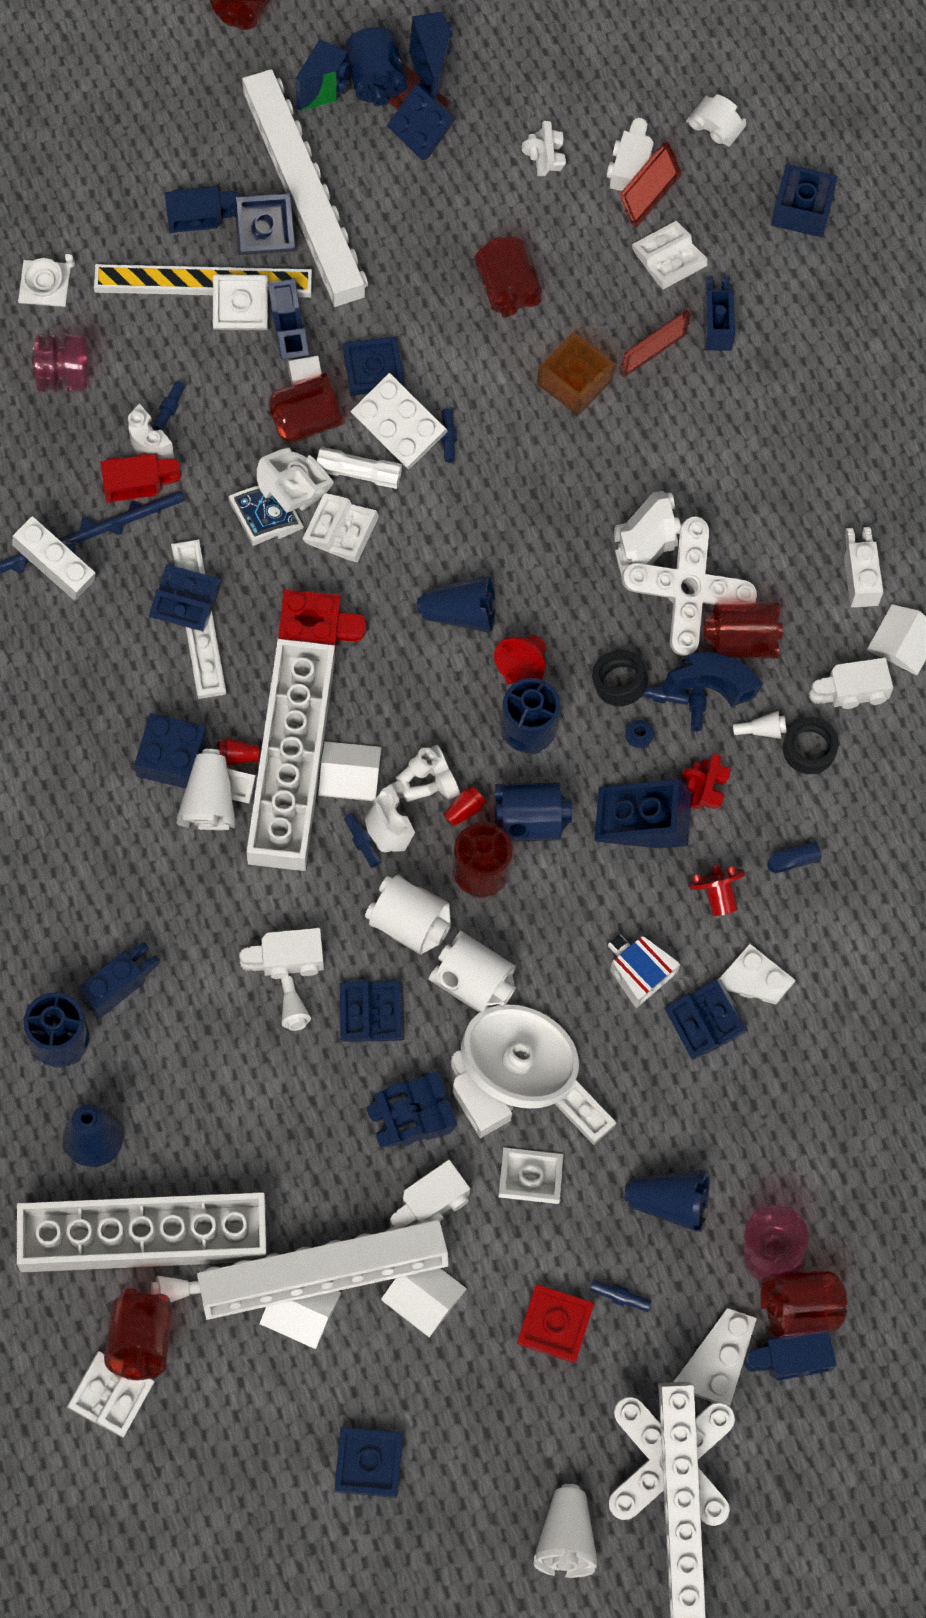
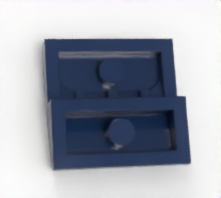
(185, 598)
(371, 1011)
(706, 1019)

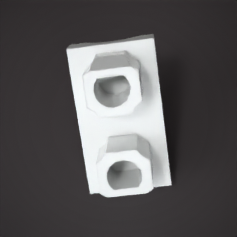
(541, 148)

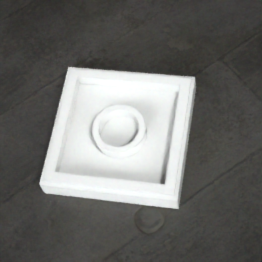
(240, 302)

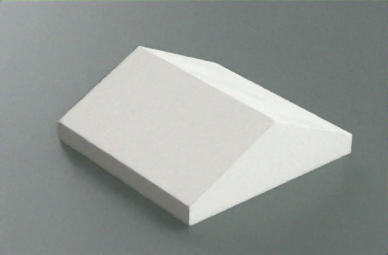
(901, 638)
(349, 771)
(531, 1175)
(424, 1298)
(303, 1318)

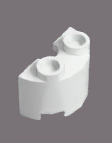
(719, 118)
(145, 439)
(385, 825)

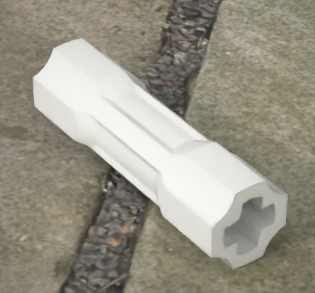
(380, 472)

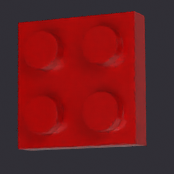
(555, 1323)

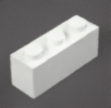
(53, 558)

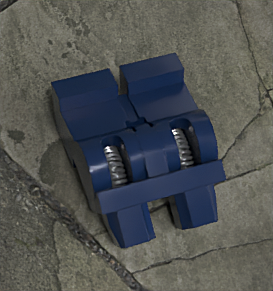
(413, 1111)

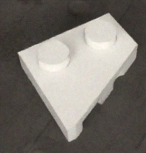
(757, 977)

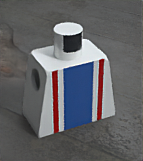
(641, 967)

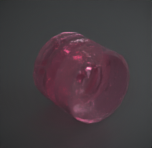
(60, 363)
(778, 1229)

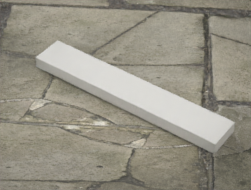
(202, 645)

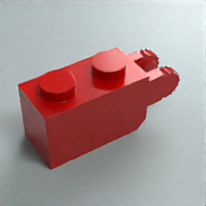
(137, 476)

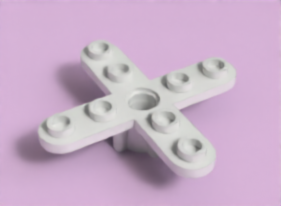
(701, 586)
(647, 1480)

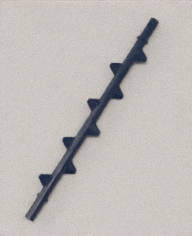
(91, 529)

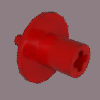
(520, 658)
(719, 888)

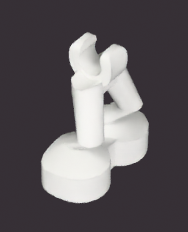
(443, 782)

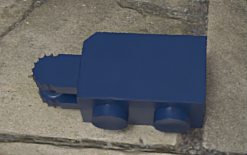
(198, 208)
(718, 316)
(116, 981)
(793, 1356)

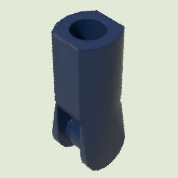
(794, 858)

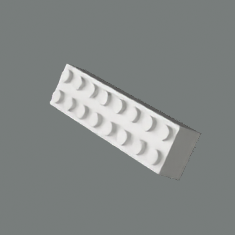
(291, 755)
(141, 1232)

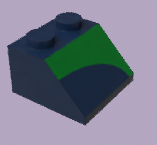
(322, 76)

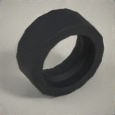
(614, 660)
(806, 765)

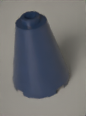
(461, 604)
(92, 1136)
(672, 1197)

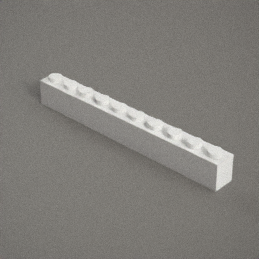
(307, 194)

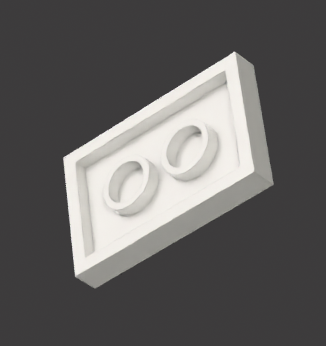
(399, 421)

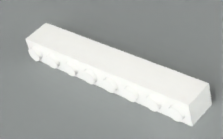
(322, 1269)

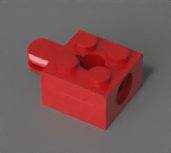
(327, 622)

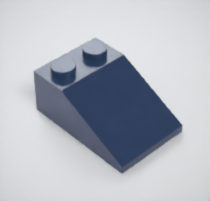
(430, 48)
(644, 814)

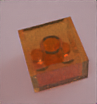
(575, 373)

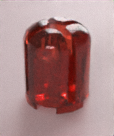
(305, 409)
(804, 1303)

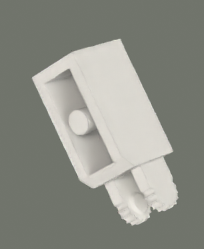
(630, 154)
(862, 569)
(854, 684)
(285, 953)
(480, 1108)
(432, 1197)

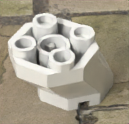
(648, 532)

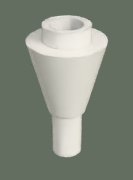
(768, 726)
(294, 1012)
(174, 1288)

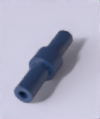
(169, 406)
(450, 437)
(659, 696)
(697, 706)
(362, 840)
(620, 1295)

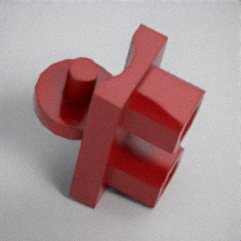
(702, 779)

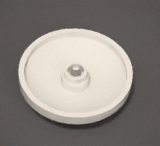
(519, 1056)

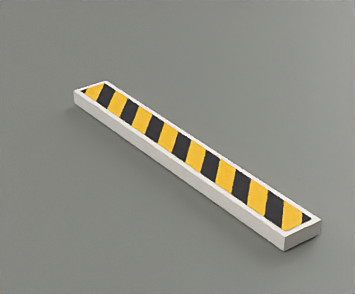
(185, 279)

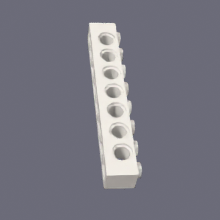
(681, 1500)

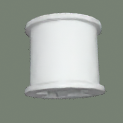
(423, 762)

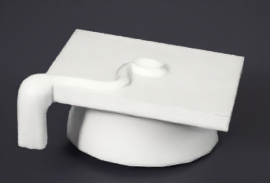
(45, 281)

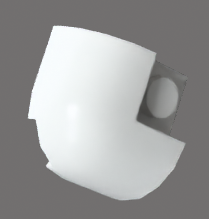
(292, 479)

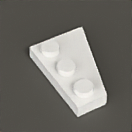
(719, 1358)

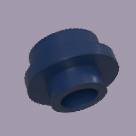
(639, 741)

